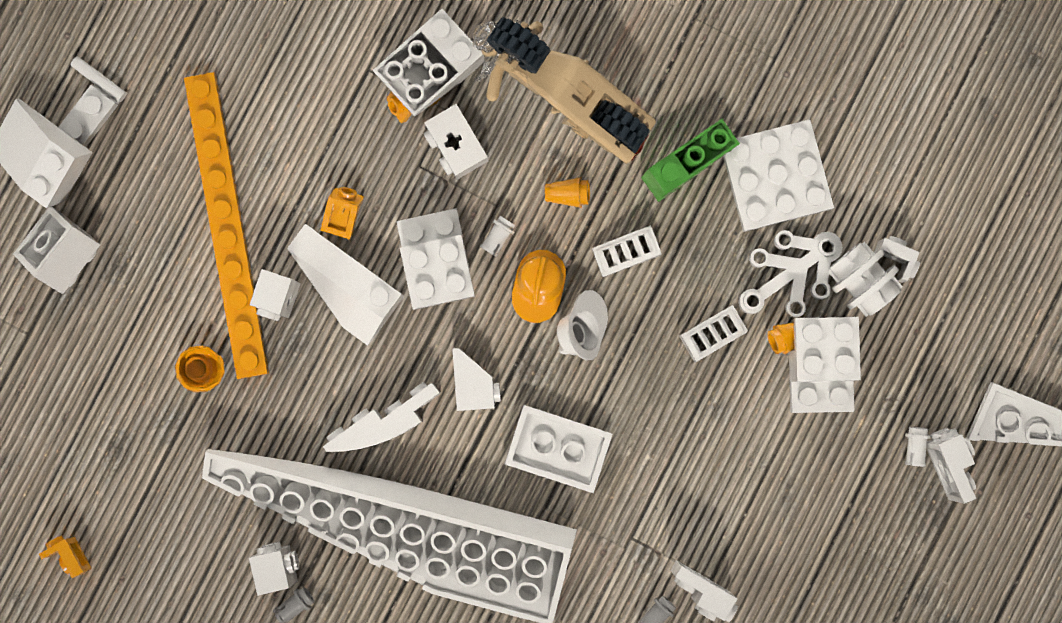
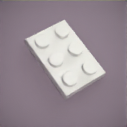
(558, 449)

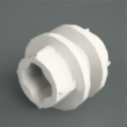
(865, 279)

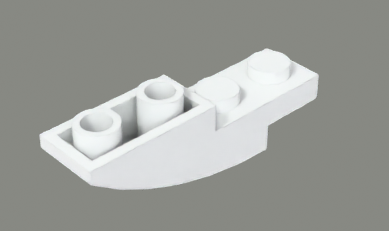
(373, 429)

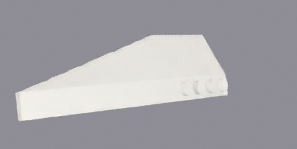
(423, 535)

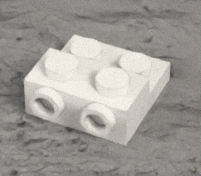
(950, 457)
(709, 597)

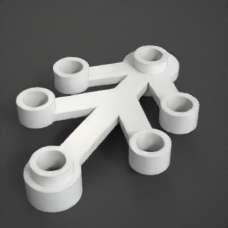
(795, 270)

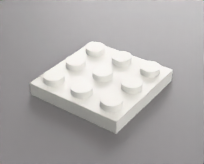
(777, 176)

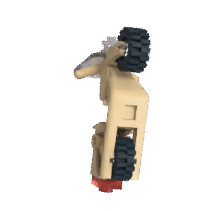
(566, 82)

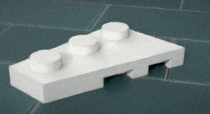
(1016, 418)

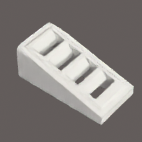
(651, 242)
(693, 348)

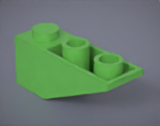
(689, 160)

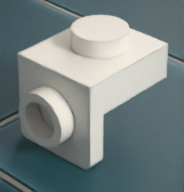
(896, 250)

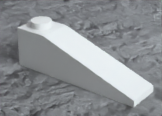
(348, 288)

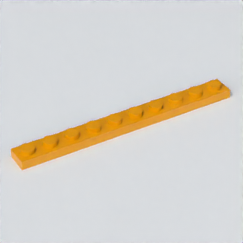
(226, 225)

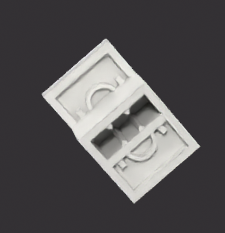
(435, 259)
(824, 364)

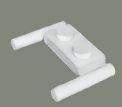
(93, 106)

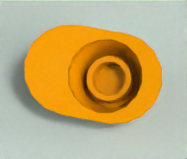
(538, 286)

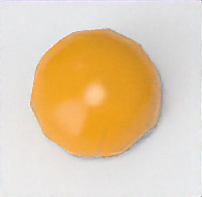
(199, 369)

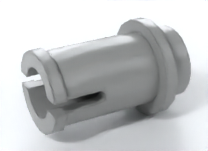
(294, 605)
(659, 612)

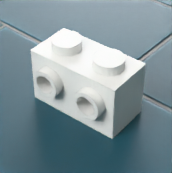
(274, 568)

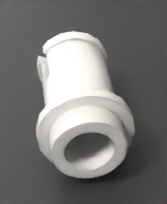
(498, 236)
(916, 446)

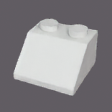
(56, 250)

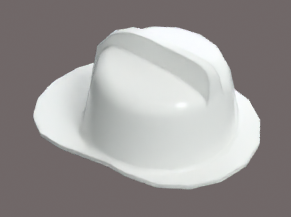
(584, 327)

